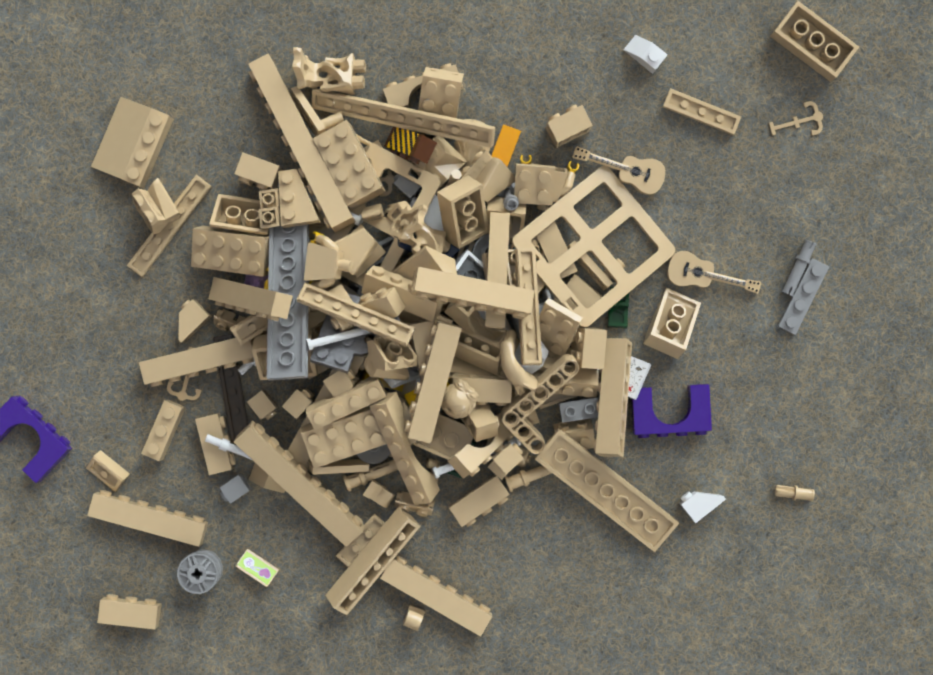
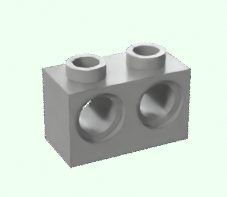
(578, 409)

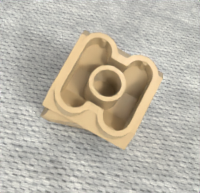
(490, 173)
(155, 206)
(360, 249)
(389, 359)

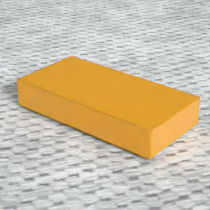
(506, 144)

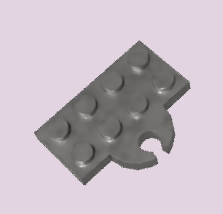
(341, 353)

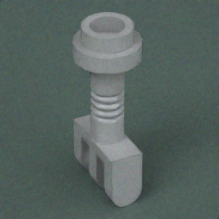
(510, 201)

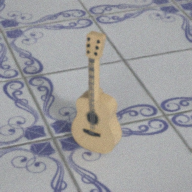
(642, 174)
(687, 270)

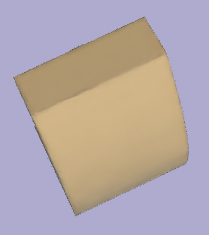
(269, 208)

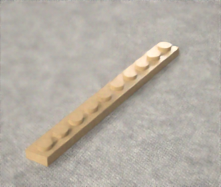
(404, 117)

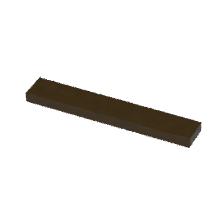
(232, 395)

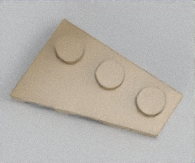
(295, 203)

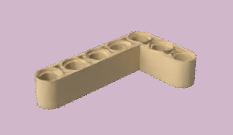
(535, 401)

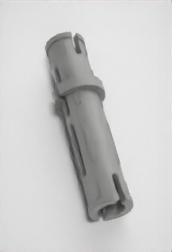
(799, 267)

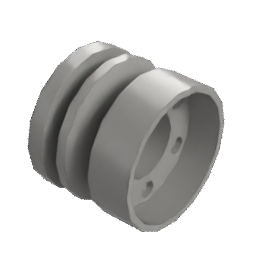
(205, 562)

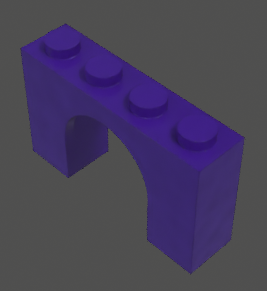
(696, 420)
(52, 446)

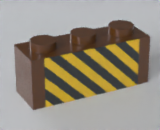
(410, 145)

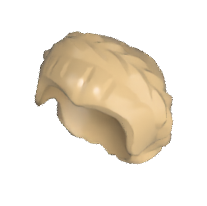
(459, 399)

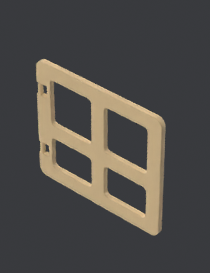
(382, 160)
(591, 241)

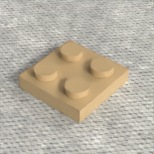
(534, 184)

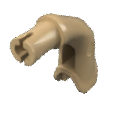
(512, 369)

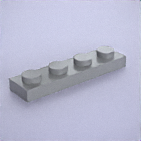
(803, 296)

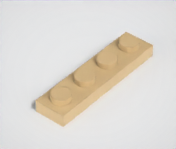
(701, 111)

